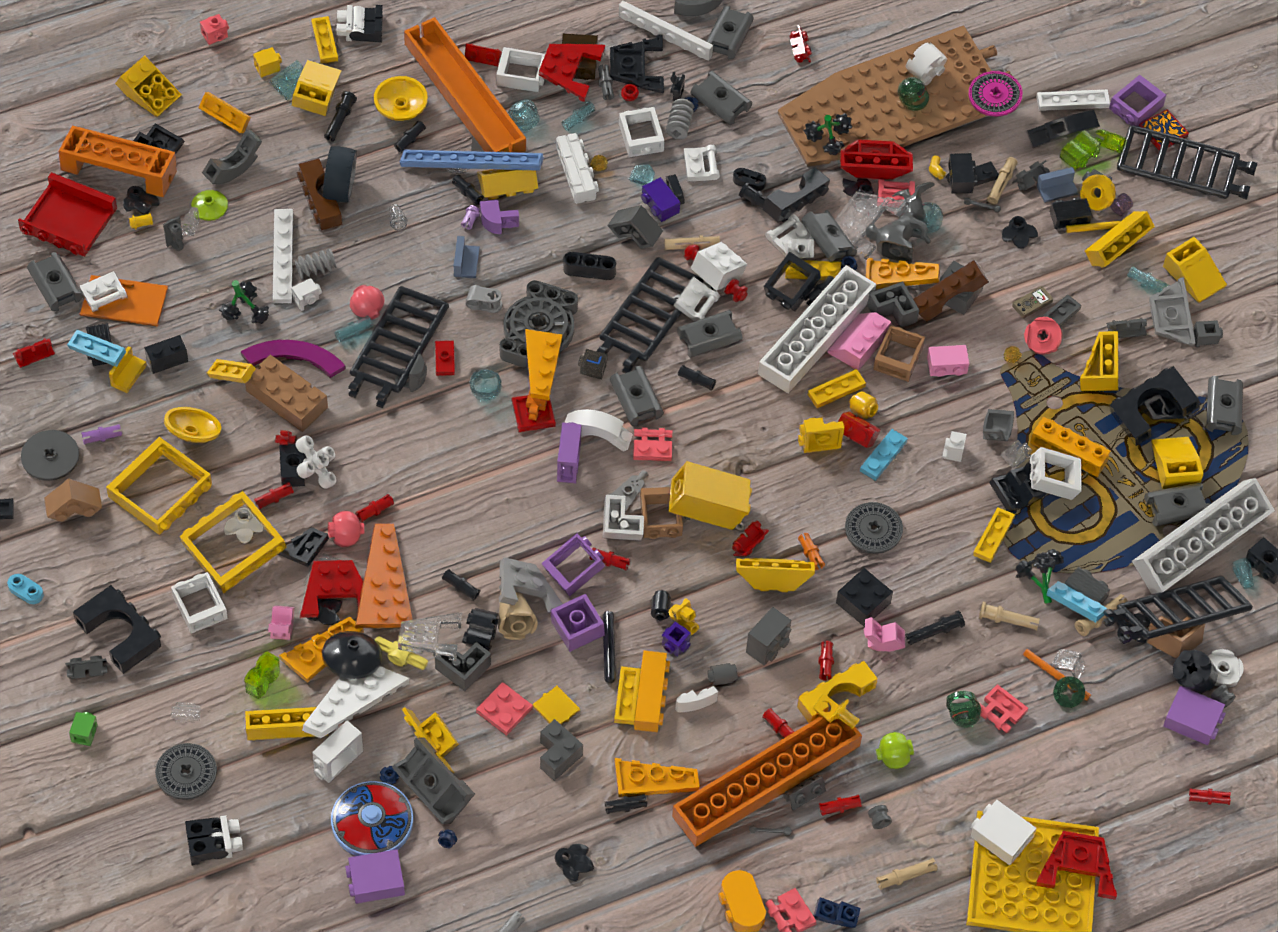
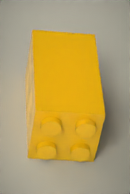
(710, 495)

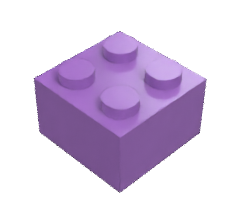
(577, 622)

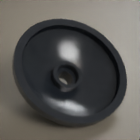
(351, 654)

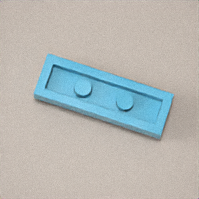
(96, 348)
(883, 454)
(1076, 601)

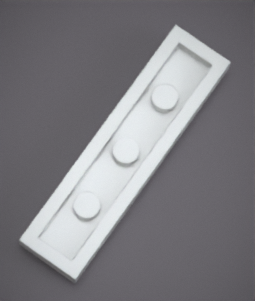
(1073, 100)

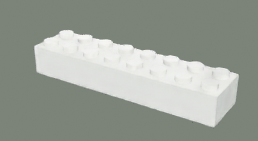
(816, 329)
(1203, 536)

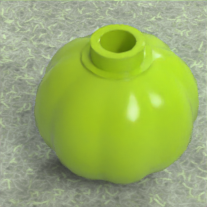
(895, 750)

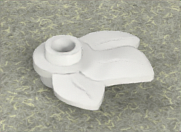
(243, 527)

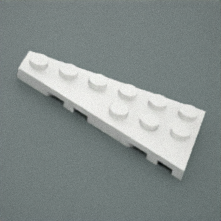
(352, 697)

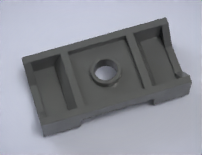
(447, 795)

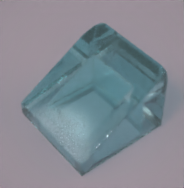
(642, 174)

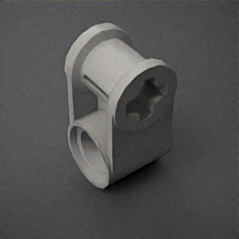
(481, 299)

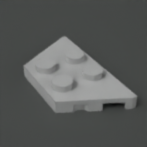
(1172, 314)

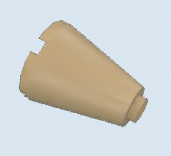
(516, 619)

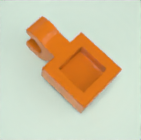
(535, 405)

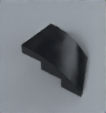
(160, 138)
(1161, 408)
(1015, 489)

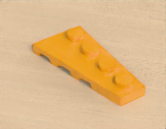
(889, 273)
(542, 357)
(307, 657)
(640, 778)

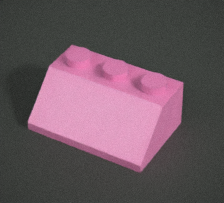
(860, 339)

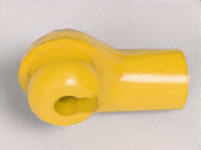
(935, 169)

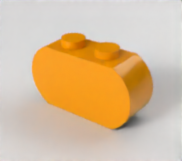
(742, 902)

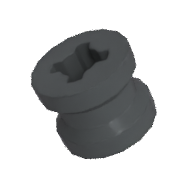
(1222, 695)
(879, 817)

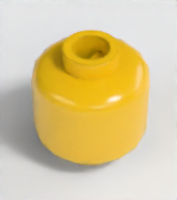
(863, 405)

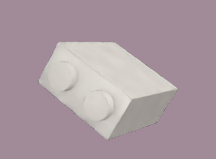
(1002, 831)

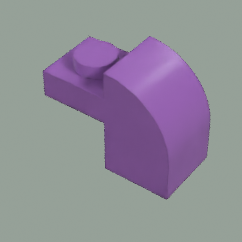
(494, 219)

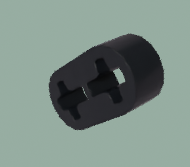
(750, 177)
(674, 185)

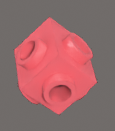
(214, 29)

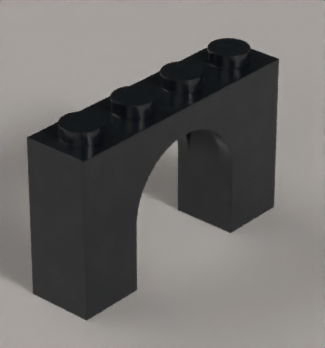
(1167, 384)
(112, 605)

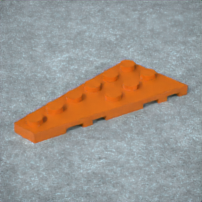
(384, 590)

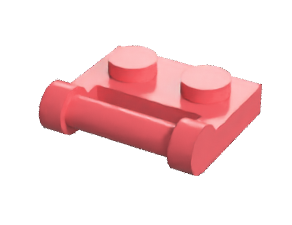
(893, 188)

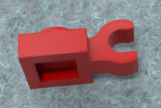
(285, 437)

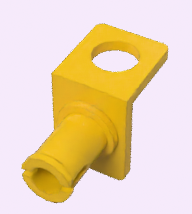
(837, 711)

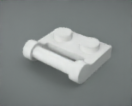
(695, 165)
(799, 232)
(102, 287)
(692, 295)

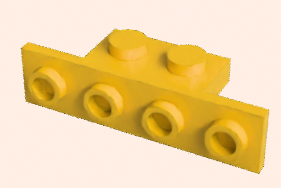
(435, 732)

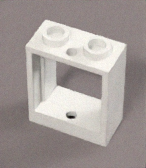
(522, 58)
(636, 147)
(1072, 465)
(207, 617)
(337, 752)

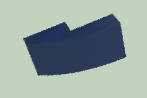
(837, 914)

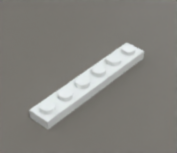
(670, 33)
(283, 256)

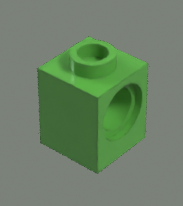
(83, 728)

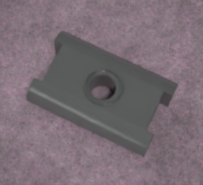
(729, 31)
(721, 97)
(828, 235)
(51, 270)
(722, 334)
(636, 384)
(1224, 405)
(1164, 507)

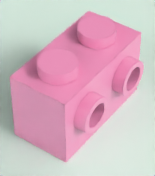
(948, 360)

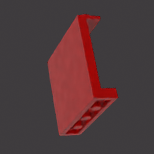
(69, 215)

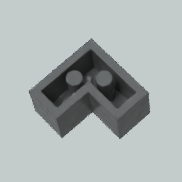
(637, 224)
(894, 301)
(466, 668)
(562, 750)

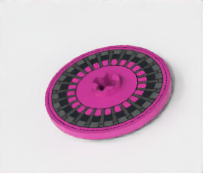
(1008, 93)

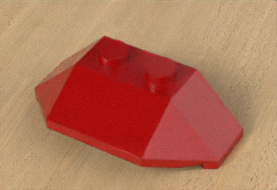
(876, 159)

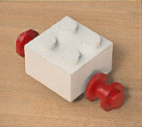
(719, 268)

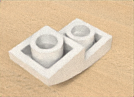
(690, 701)

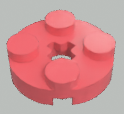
(1037, 327)

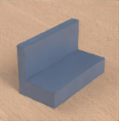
(1057, 184)
(465, 259)

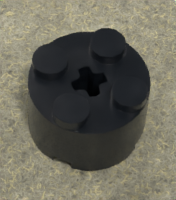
(481, 628)
(1195, 671)

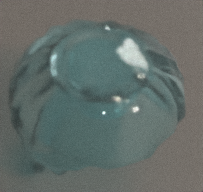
(524, 114)
(933, 217)
(485, 385)

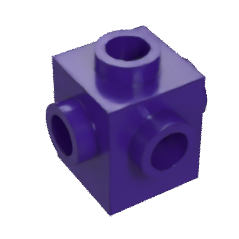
(676, 639)

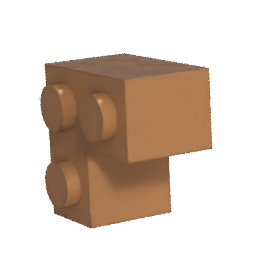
(72, 498)
(1177, 641)

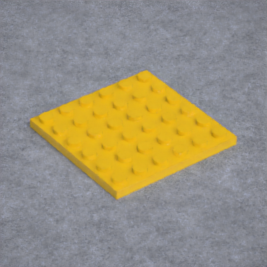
(1008, 895)

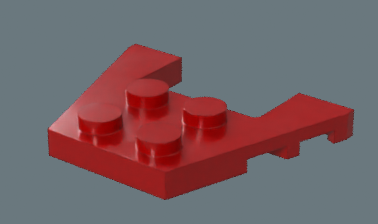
(563, 62)
(331, 580)
(1080, 855)

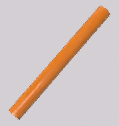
(1048, 668)

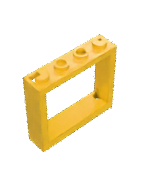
(140, 465)
(248, 565)

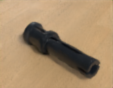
(342, 110)
(755, 197)
(943, 625)

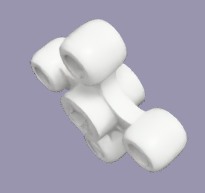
(315, 462)

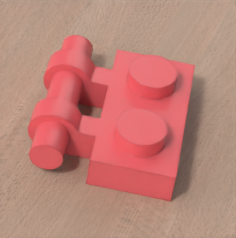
(652, 449)
(1005, 704)
(794, 908)

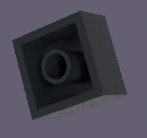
(864, 596)

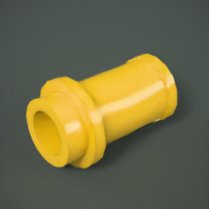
(140, 221)

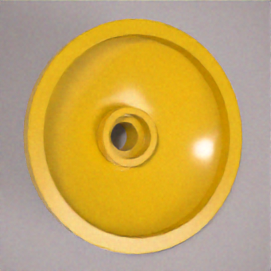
(397, 92)
(192, 424)

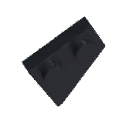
(305, 547)

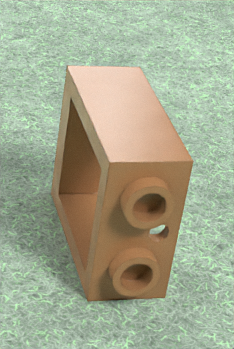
(894, 367)
(658, 496)

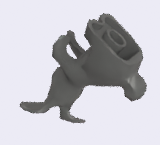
(894, 237)

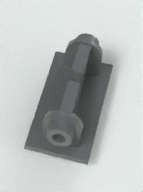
(1025, 178)
(173, 234)
(1129, 328)
(78, 667)
(810, 789)

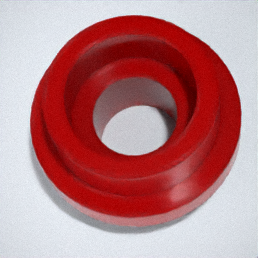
(629, 92)

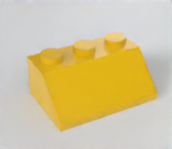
(507, 182)

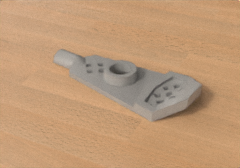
(631, 483)

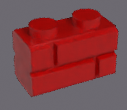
(859, 429)

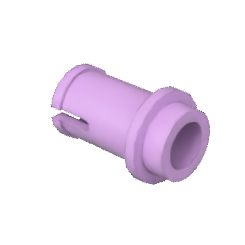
(471, 214)

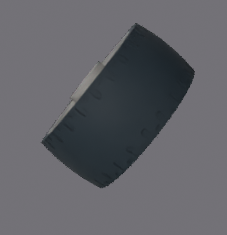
(339, 173)

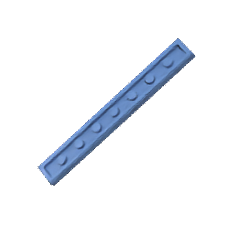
(472, 160)

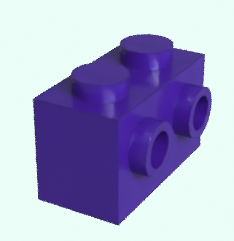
(660, 199)

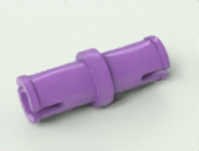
(101, 434)

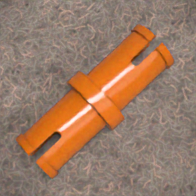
(811, 550)

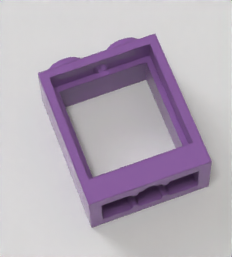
(1144, 89)
(569, 452)
(566, 550)

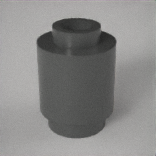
(722, 674)

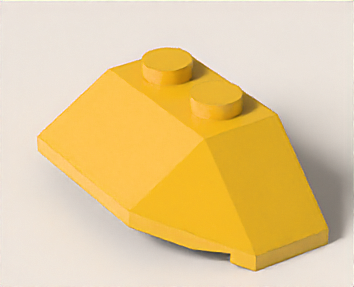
(775, 573)

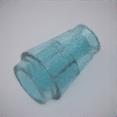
(1243, 572)

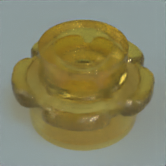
(599, 159)
(1012, 354)

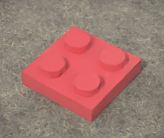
(504, 708)

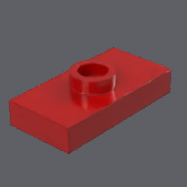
(444, 358)

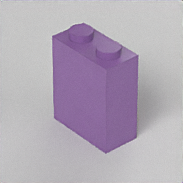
(1194, 715)
(375, 876)

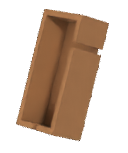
(286, 393)

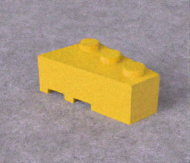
(1102, 366)

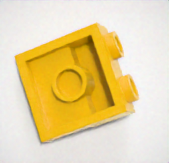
(819, 436)

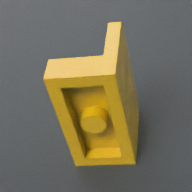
(127, 371)

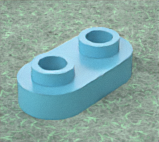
(24, 588)

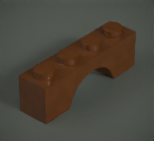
(325, 210)
(963, 280)

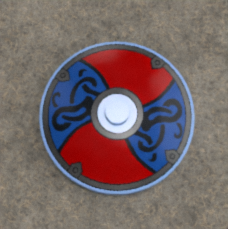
(371, 818)

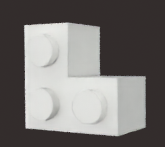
(617, 524)

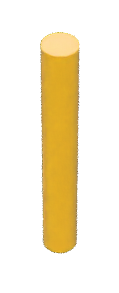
(1091, 227)

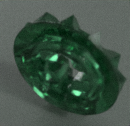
(1075, 685)

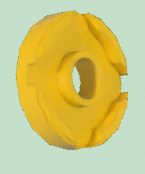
(1107, 192)

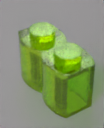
(1080, 150)
(263, 674)

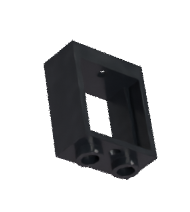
(803, 267)

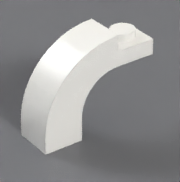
(601, 425)

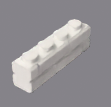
(576, 168)

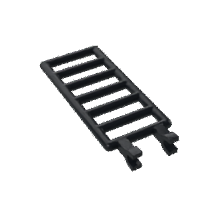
(1229, 187)
(635, 354)
(387, 386)
(1139, 630)

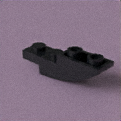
(1062, 128)

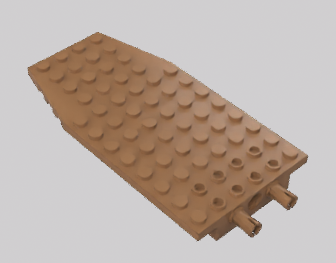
(872, 101)

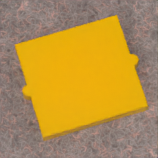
(556, 706)

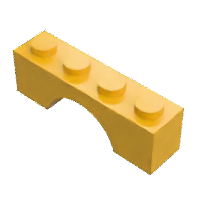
(856, 680)

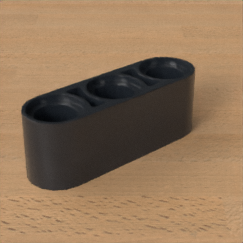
(589, 266)

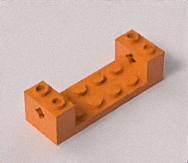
(118, 154)

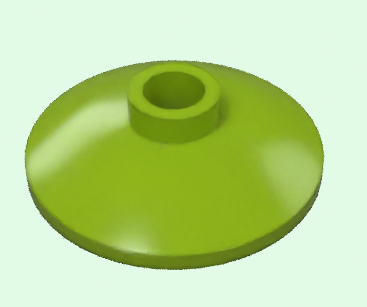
(210, 204)

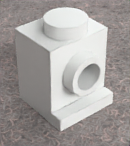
(807, 248)
(306, 293)
(954, 446)

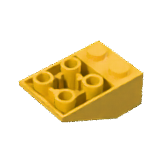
(148, 87)
(315, 87)
(1197, 267)
(1176, 462)

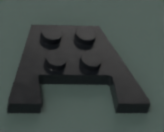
(628, 64)

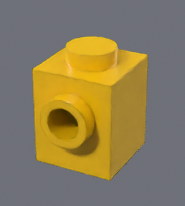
(267, 62)

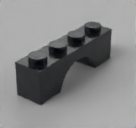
(782, 204)

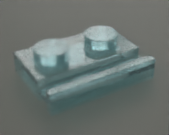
(287, 79)

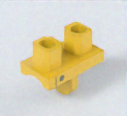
(684, 616)

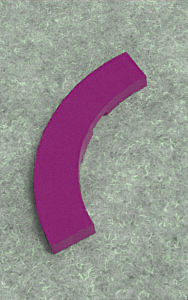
(295, 350)

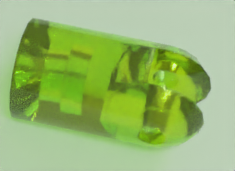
(1111, 140)

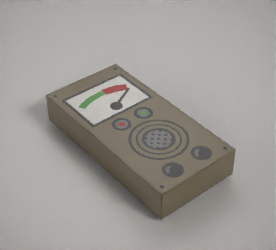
(1032, 302)

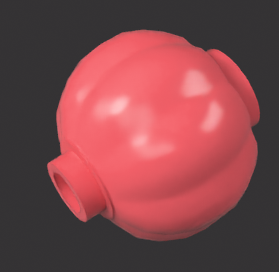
(367, 301)
(345, 529)

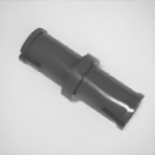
(605, 82)

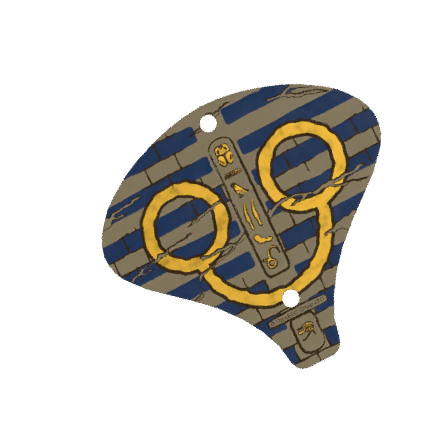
(1109, 517)

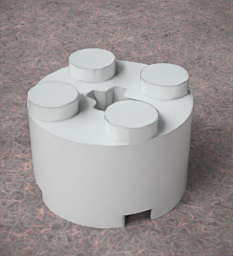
(927, 63)

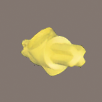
(401, 657)

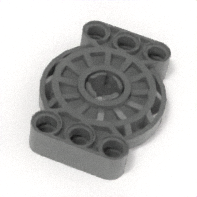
(544, 308)

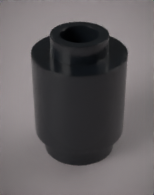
(660, 605)

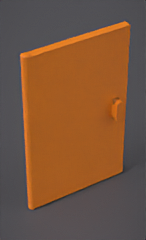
(141, 306)

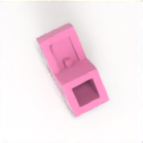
(282, 622)
(885, 637)

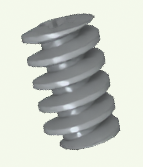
(679, 119)
(315, 263)

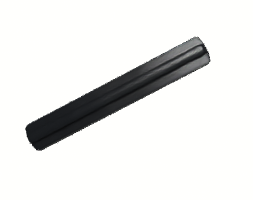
(609, 647)

